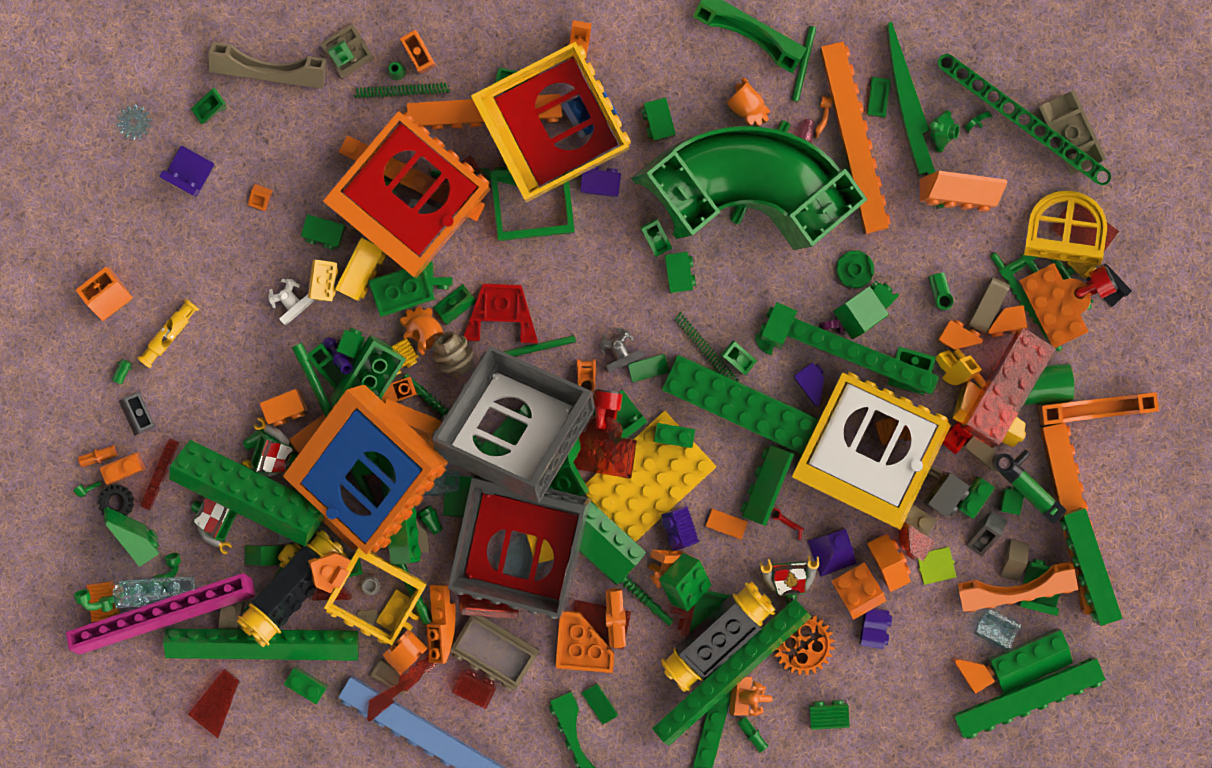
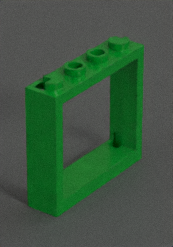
(529, 233)

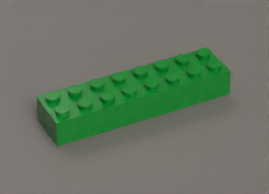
(740, 404)
(246, 492)

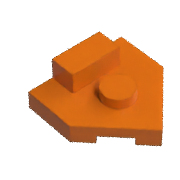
(329, 571)

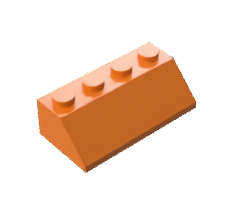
(961, 190)

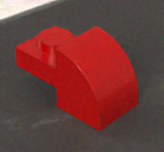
(956, 438)

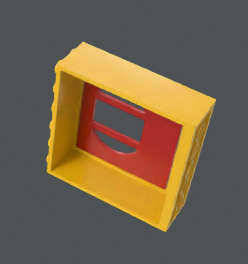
(524, 121)

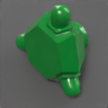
(943, 130)

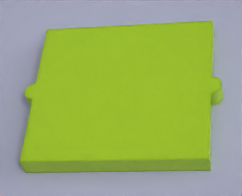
(937, 566)

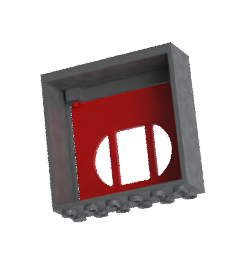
(513, 512)

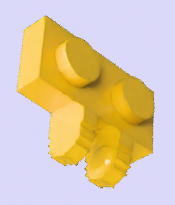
(393, 611)

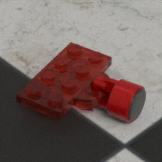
(601, 444)

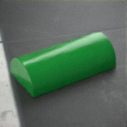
(1053, 386)

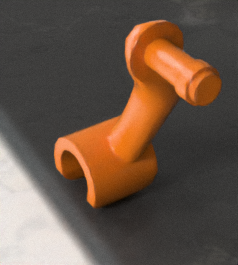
(826, 104)

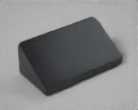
(136, 413)

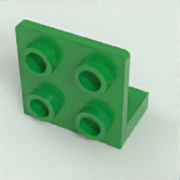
(628, 416)

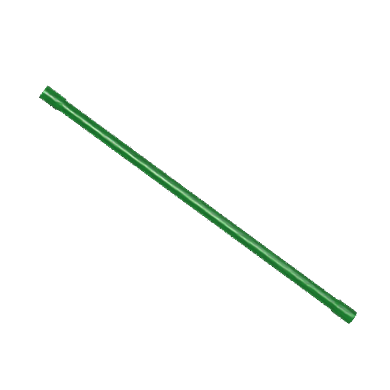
(303, 359)

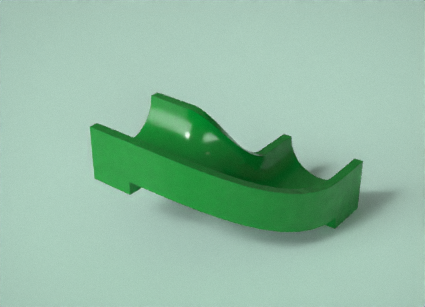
(754, 170)

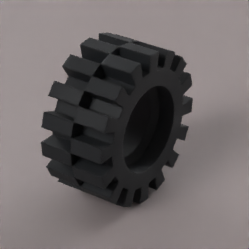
(119, 490)

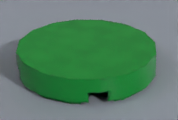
(855, 269)

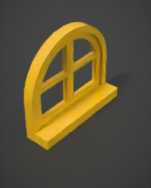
(1063, 249)

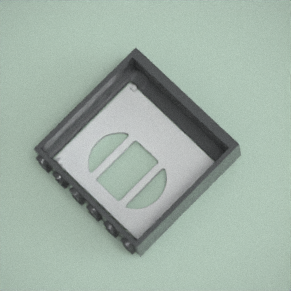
(549, 433)

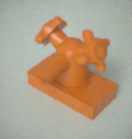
(667, 558)
(743, 697)

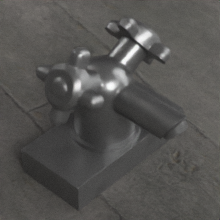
(619, 350)

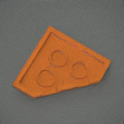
(581, 646)

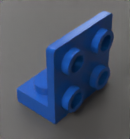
(578, 113)

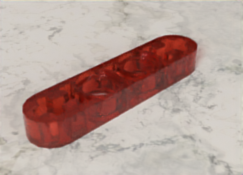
(159, 474)

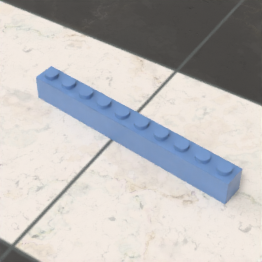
(416, 729)

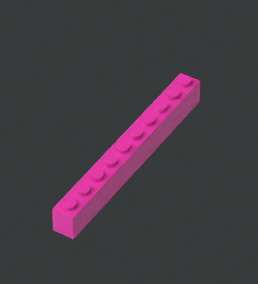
(160, 614)

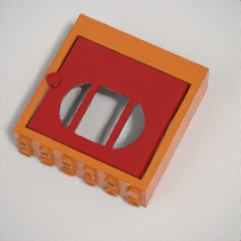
(405, 223)

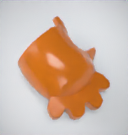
(748, 104)
(421, 327)

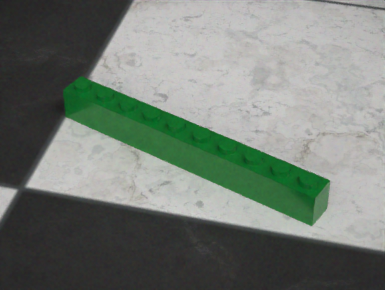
(283, 646)
(731, 672)

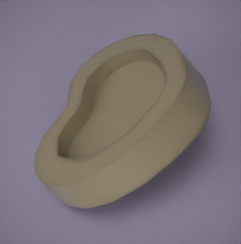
(369, 616)

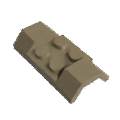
(1070, 121)

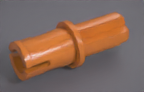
(97, 456)

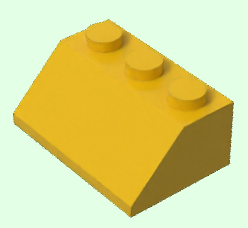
(360, 270)

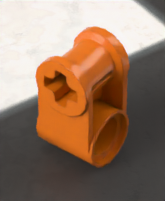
(586, 374)

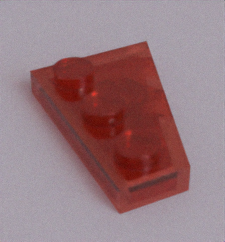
(485, 608)
(215, 703)

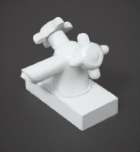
(290, 301)

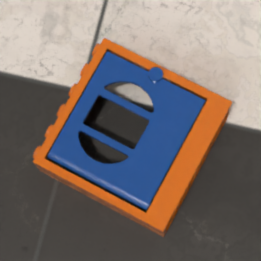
(337, 447)

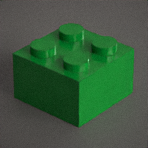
(685, 582)

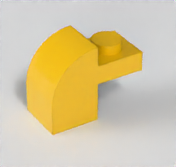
(957, 371)

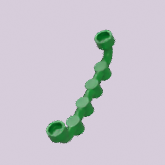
(105, 603)

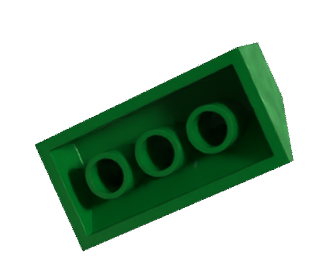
(373, 366)
(767, 484)
(608, 546)
(1031, 660)

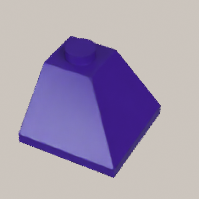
(833, 551)

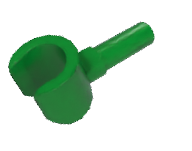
(80, 491)

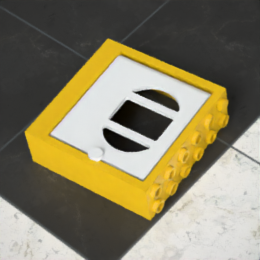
(889, 482)

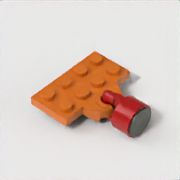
(1062, 302)

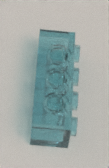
(148, 591)

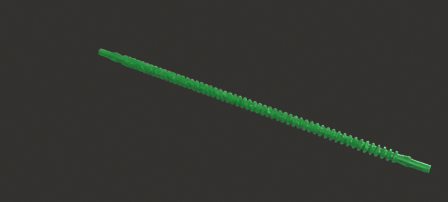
(655, 608)

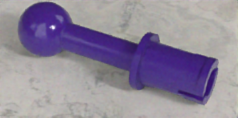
(339, 359)

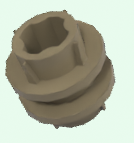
(453, 354)

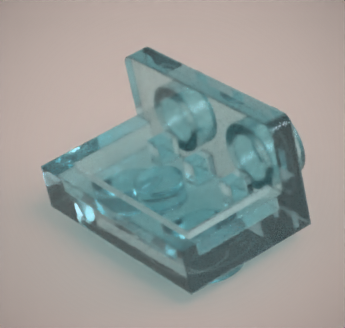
(997, 629)

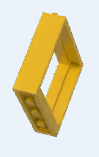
(367, 628)

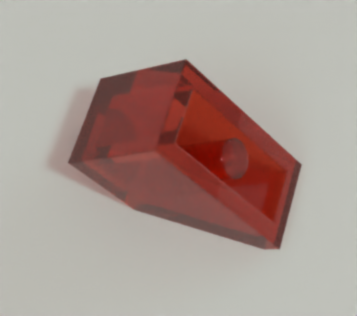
(914, 542)

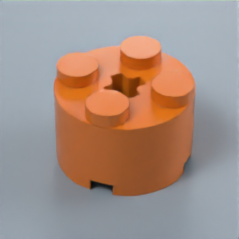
(405, 653)

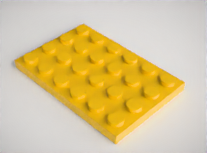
(658, 482)

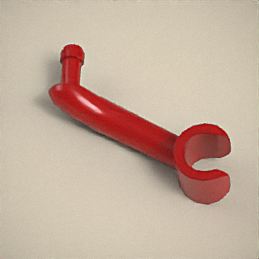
(789, 523)

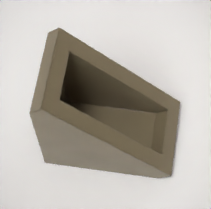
(1015, 560)

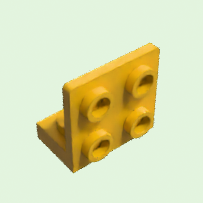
(322, 280)

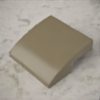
(356, 45)

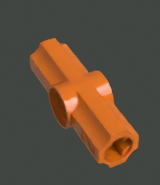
(615, 618)

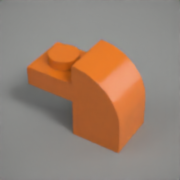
(581, 35)

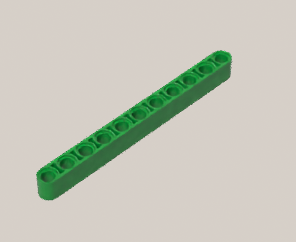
(1014, 118)

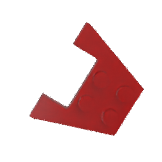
(501, 304)

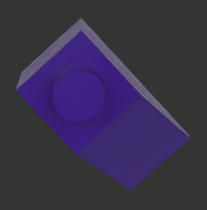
(811, 382)

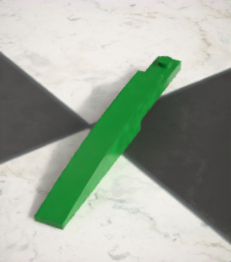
(909, 107)

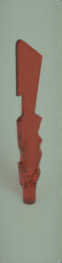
(406, 681)

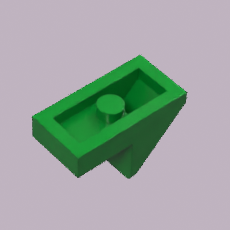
(208, 106)
(656, 237)
(739, 357)

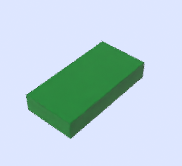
(878, 97)

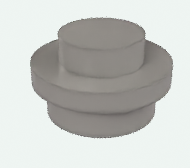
(370, 585)

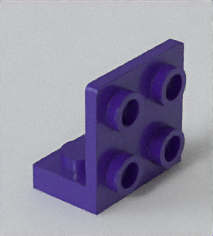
(188, 171)

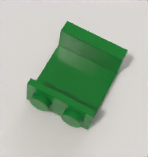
(1041, 604)

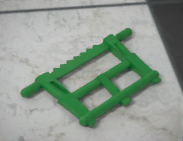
(1007, 273)

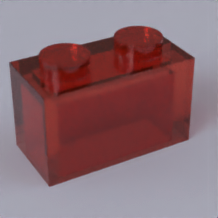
(474, 688)

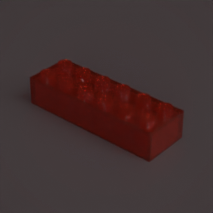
(1007, 388)

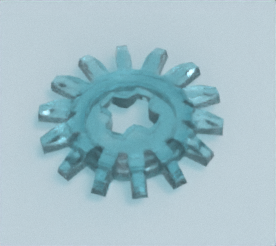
(140, 126)

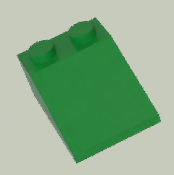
(133, 536)

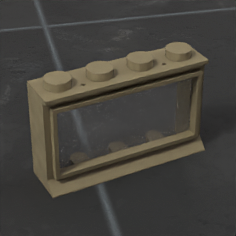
(494, 651)

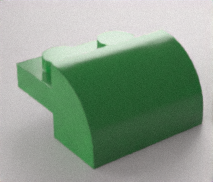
(913, 358)

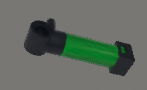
(1028, 487)

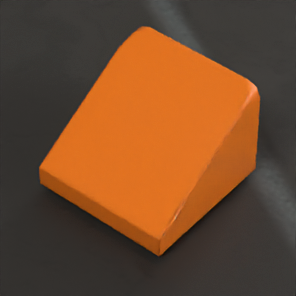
(260, 197)

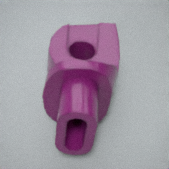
(832, 324)

